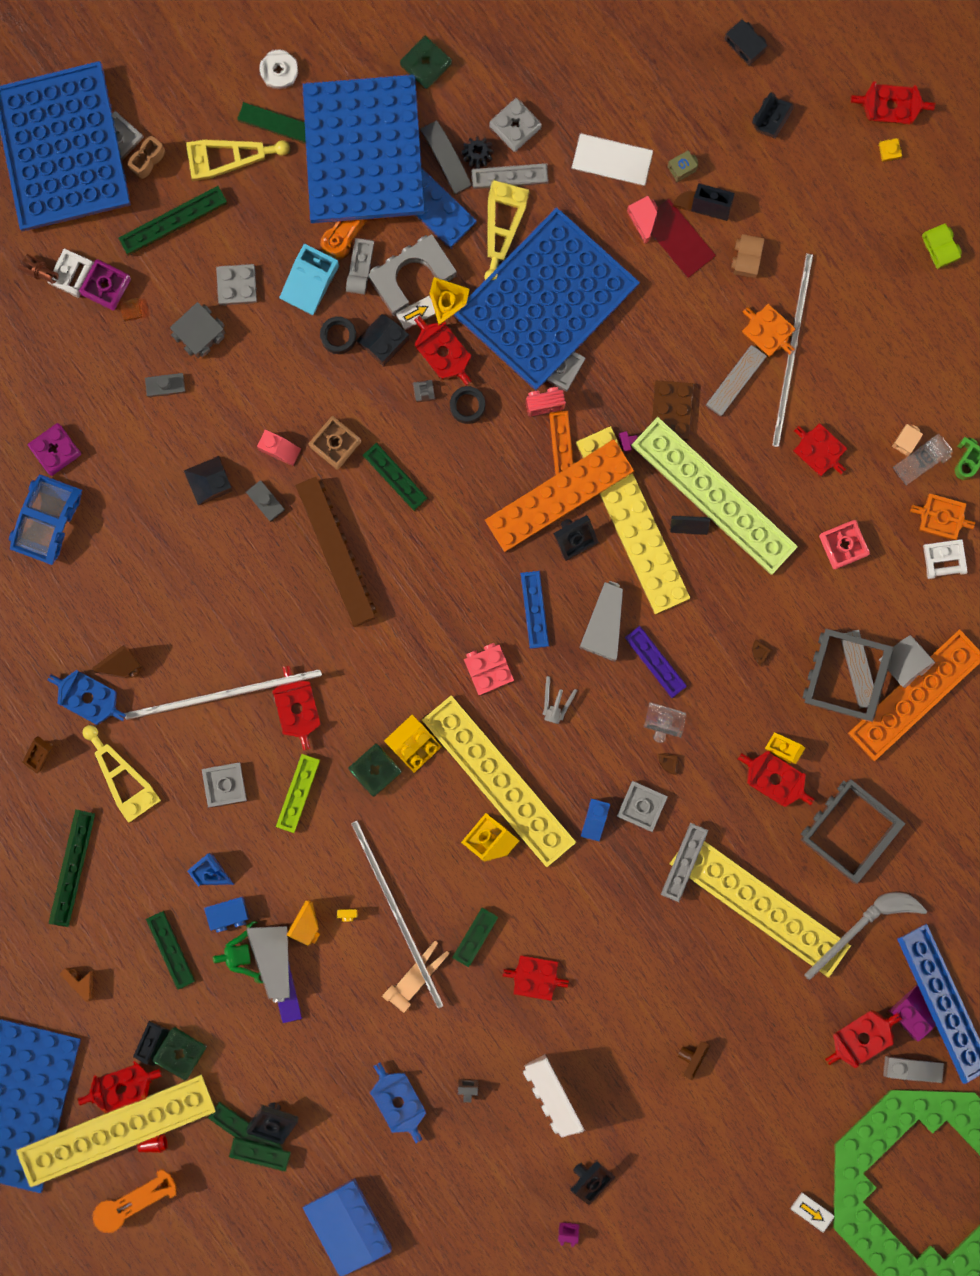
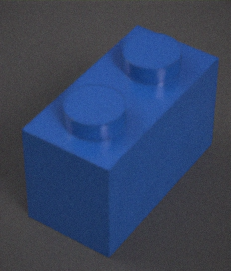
(227, 913)

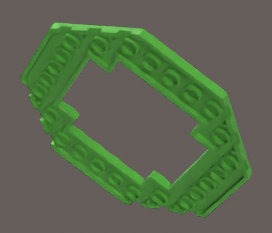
(865, 1145)

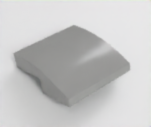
(909, 661)

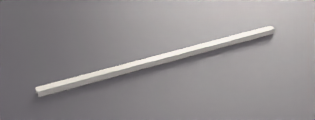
(794, 339)
(223, 694)
(397, 914)

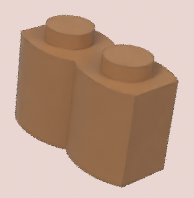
(142, 161)
(748, 256)

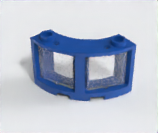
(43, 519)

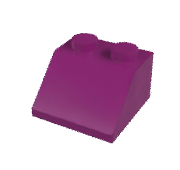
(914, 1014)

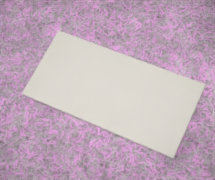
(612, 159)

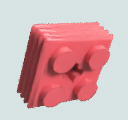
(546, 402)
(848, 533)

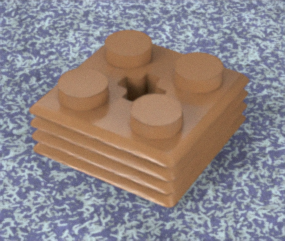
(338, 454)

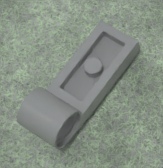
(360, 266)

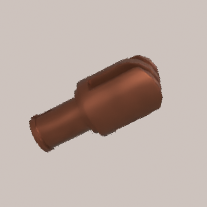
(37, 269)

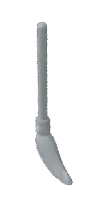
(885, 904)

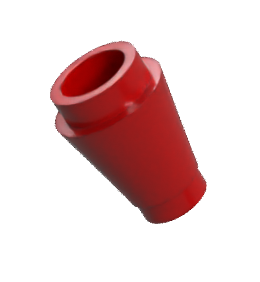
(153, 1145)

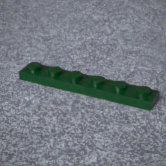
(172, 220)
(71, 868)

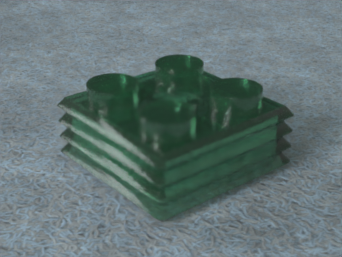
(426, 73)
(376, 757)
(167, 1057)

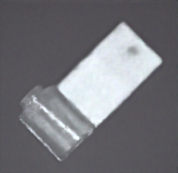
(923, 459)

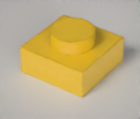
(890, 150)
(347, 915)

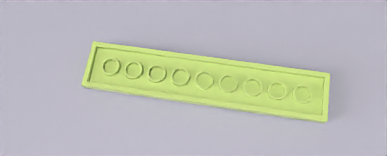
(714, 495)

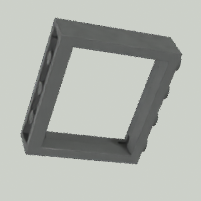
(878, 686)
(877, 850)

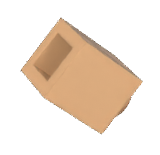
(907, 439)

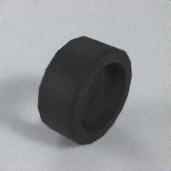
(338, 321)
(472, 391)

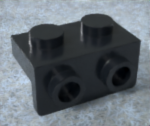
(772, 115)

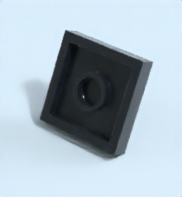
(575, 537)
(272, 1123)
(591, 1181)

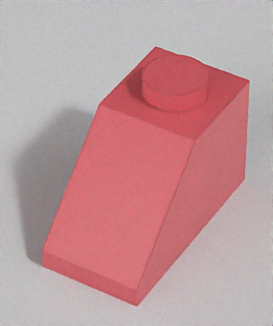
(643, 216)
(278, 448)

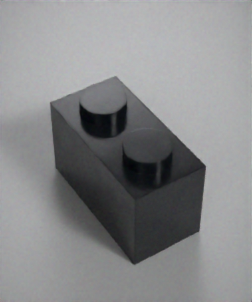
(746, 42)
(712, 202)

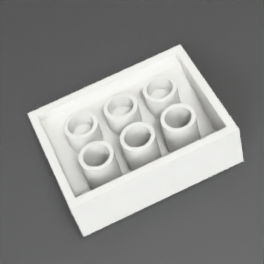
(553, 1096)

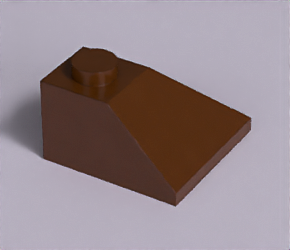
(119, 664)

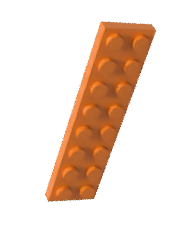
(559, 495)
(909, 704)

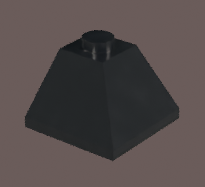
(208, 480)

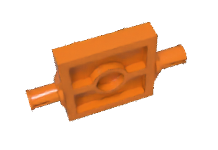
(768, 330)
(942, 517)

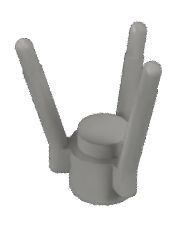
(553, 713)

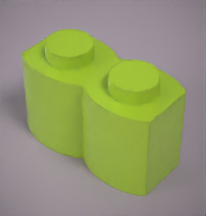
(941, 246)

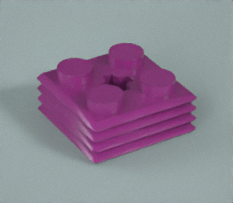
(99, 274)
(65, 453)

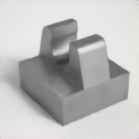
(423, 391)
(467, 1088)

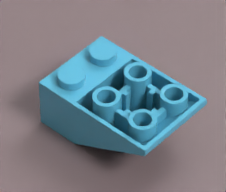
(309, 279)

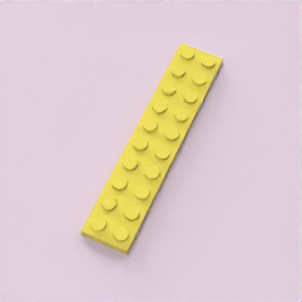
(639, 534)
(498, 781)
(764, 908)
(115, 1131)

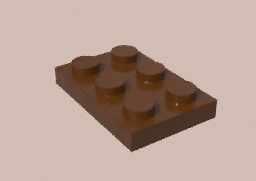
(673, 406)

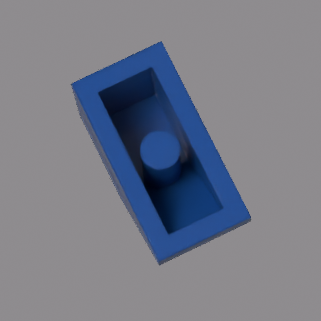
(595, 819)

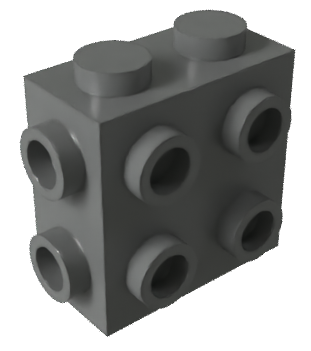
(198, 330)

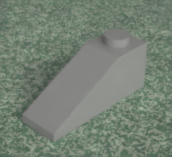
(913, 1069)

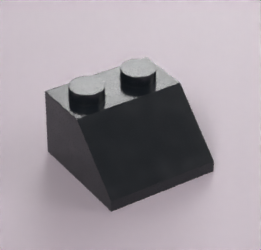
(383, 339)

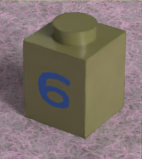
(683, 165)

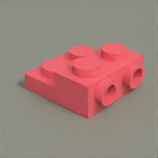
(488, 669)

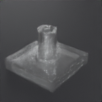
(664, 721)

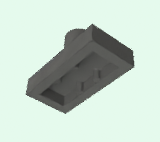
(165, 385)
(265, 501)

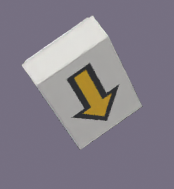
(423, 308)
(812, 1212)

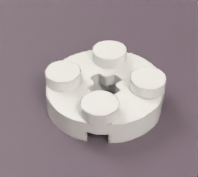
(272, 78)

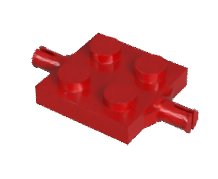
(820, 450)
(535, 978)

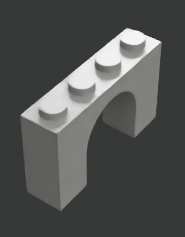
(425, 252)

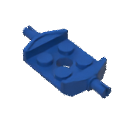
(76, 686)
(398, 1118)

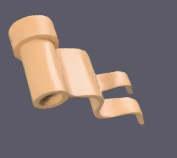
(412, 981)

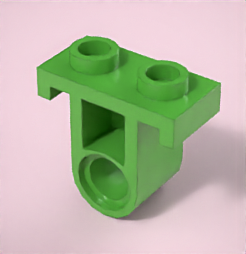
(970, 458)

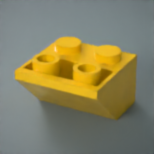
(413, 743)

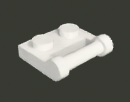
(66, 269)
(942, 553)

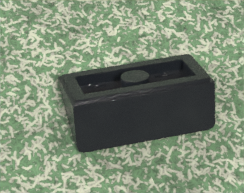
(689, 525)
(150, 1043)

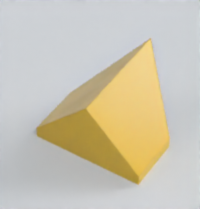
(447, 298)

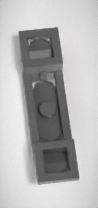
(446, 157)

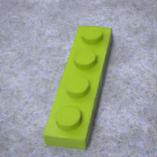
(298, 793)

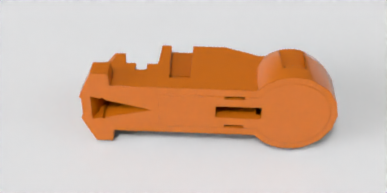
(337, 240)
(112, 1213)

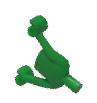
(238, 955)

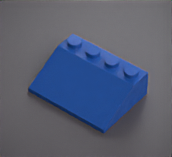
(347, 1228)

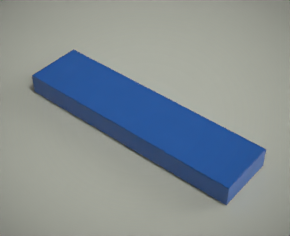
(534, 609)

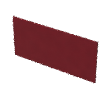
(680, 239)

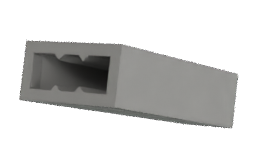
(604, 626)
(271, 955)

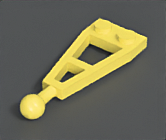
(199, 160)
(510, 196)
(139, 802)

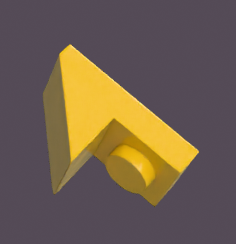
(785, 748)

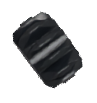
(475, 158)

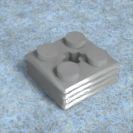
(515, 136)

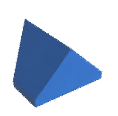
(209, 872)

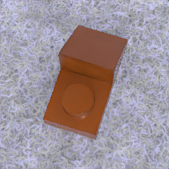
(82, 987)

